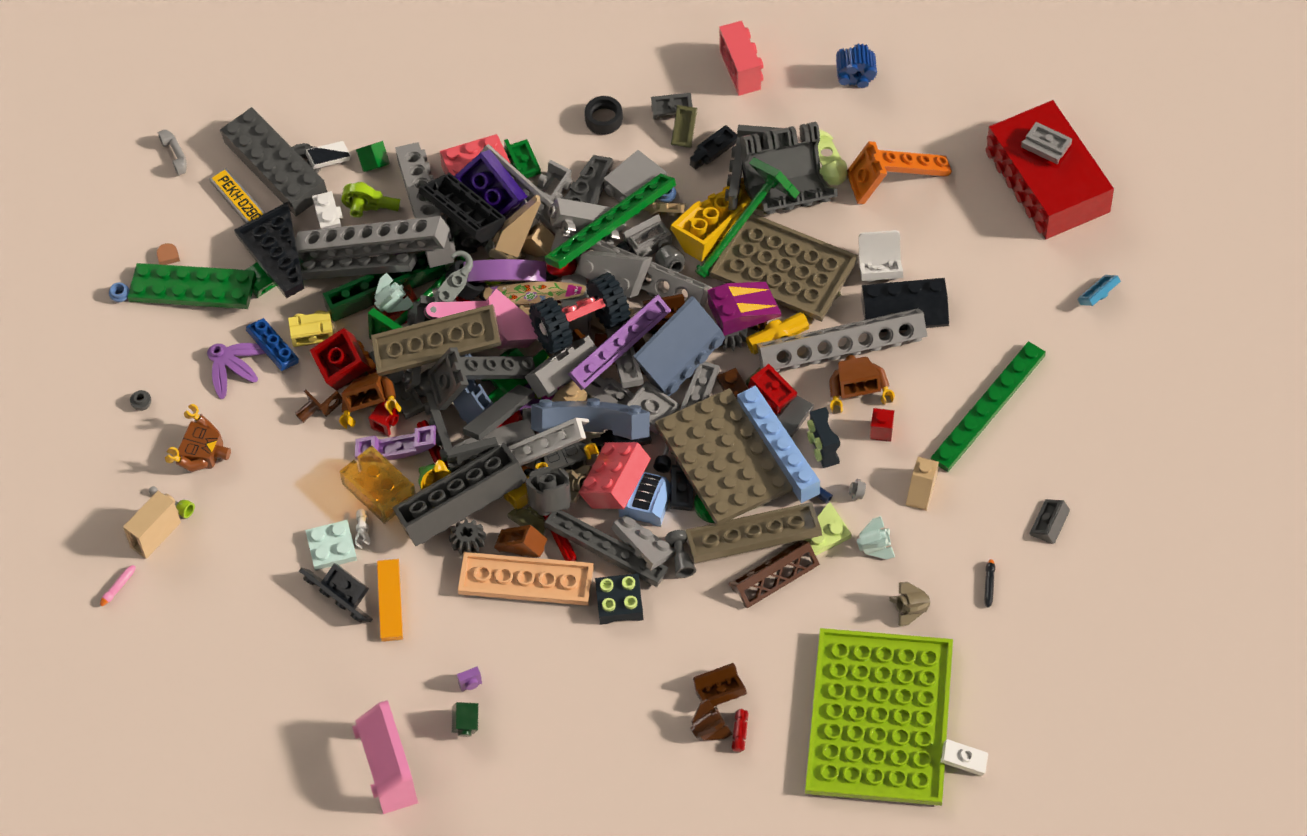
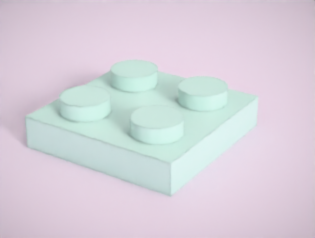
(331, 545)

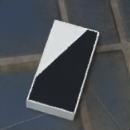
(328, 155)

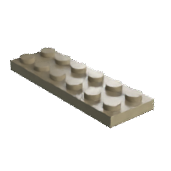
(429, 340)
(753, 532)

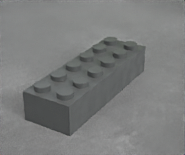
(273, 161)
(460, 494)

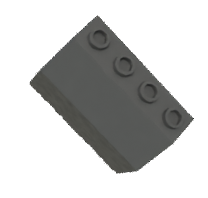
(794, 158)

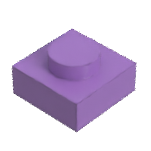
(469, 679)

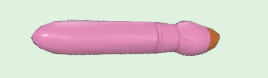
(119, 583)

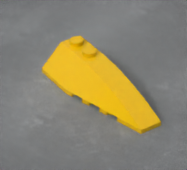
(708, 222)

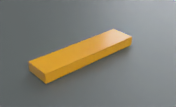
(390, 600)

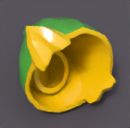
(432, 473)

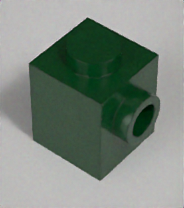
(464, 718)

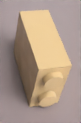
(152, 524)

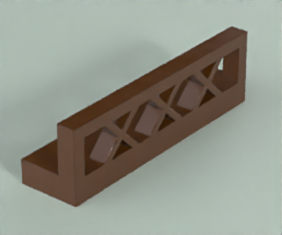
(769, 567)

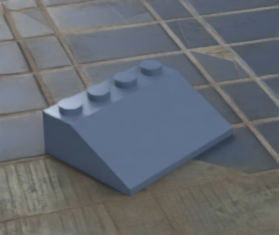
(679, 347)

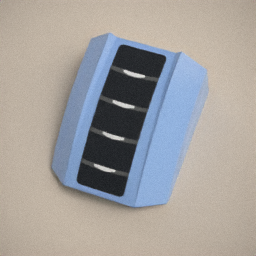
(648, 500)

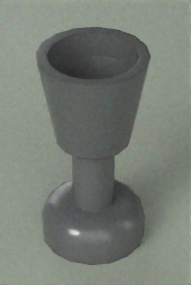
(683, 564)

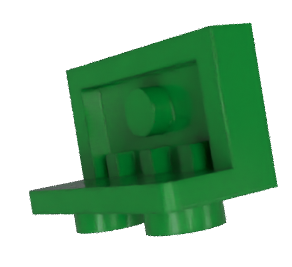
(522, 158)

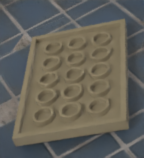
(797, 268)
(723, 456)

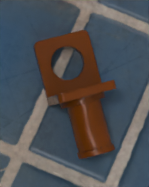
(313, 406)

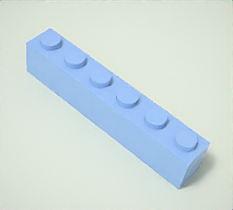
(780, 444)

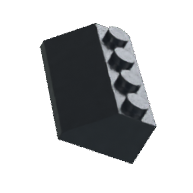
(897, 297)

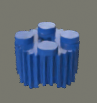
(856, 66)

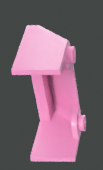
(385, 758)

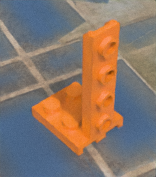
(871, 168)

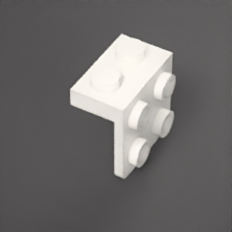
(880, 255)

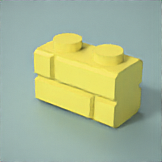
(310, 328)

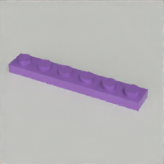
(619, 342)

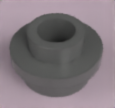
(144, 403)

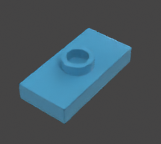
(1099, 290)

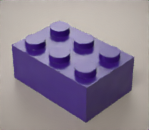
(492, 182)

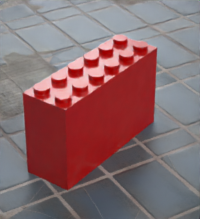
(1051, 193)

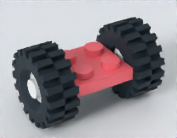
(552, 320)

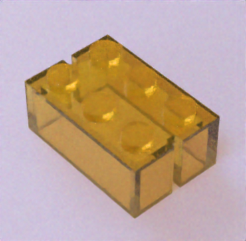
(378, 483)

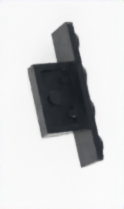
(342, 587)

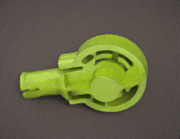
(361, 198)

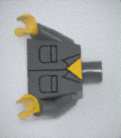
(568, 458)

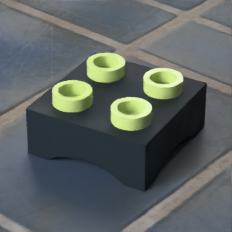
(823, 438)
(619, 598)

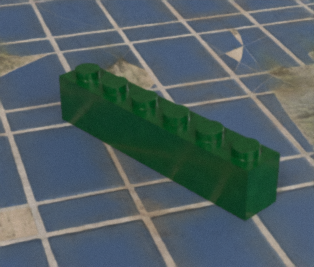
(359, 293)

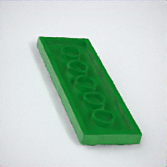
(192, 286)

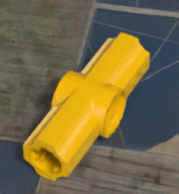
(778, 329)

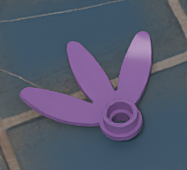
(227, 357)

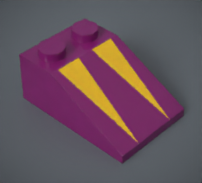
(742, 305)

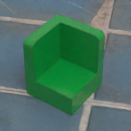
(373, 156)

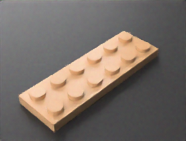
(526, 578)

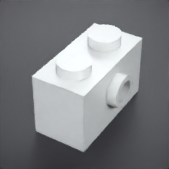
(326, 210)

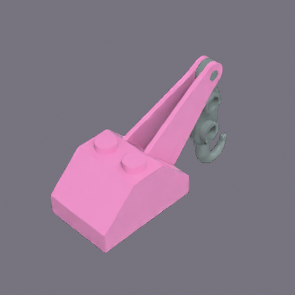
(513, 323)

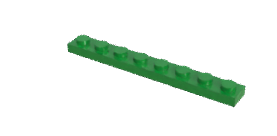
(610, 221)
(988, 406)

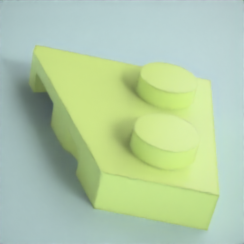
(833, 530)

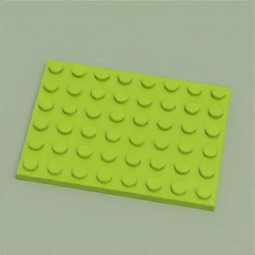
(879, 717)

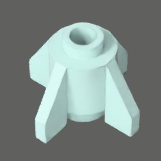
(390, 297)
(874, 540)

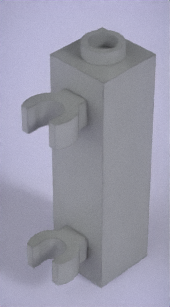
(576, 215)

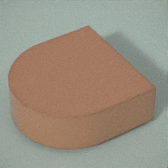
(167, 254)

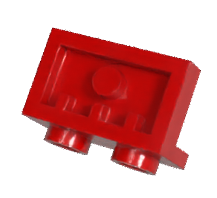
(773, 388)

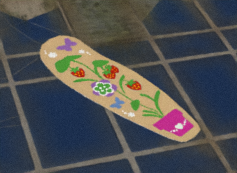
(536, 291)

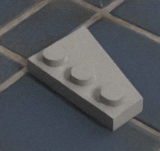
(645, 543)

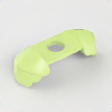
(833, 167)

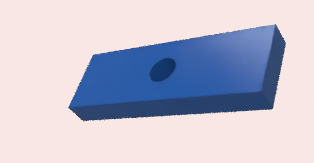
(272, 344)

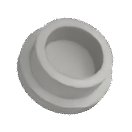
(857, 489)

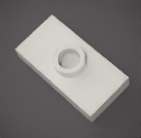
(964, 757)

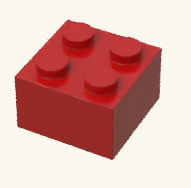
(340, 359)

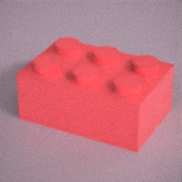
(740, 57)
(457, 157)
(614, 475)

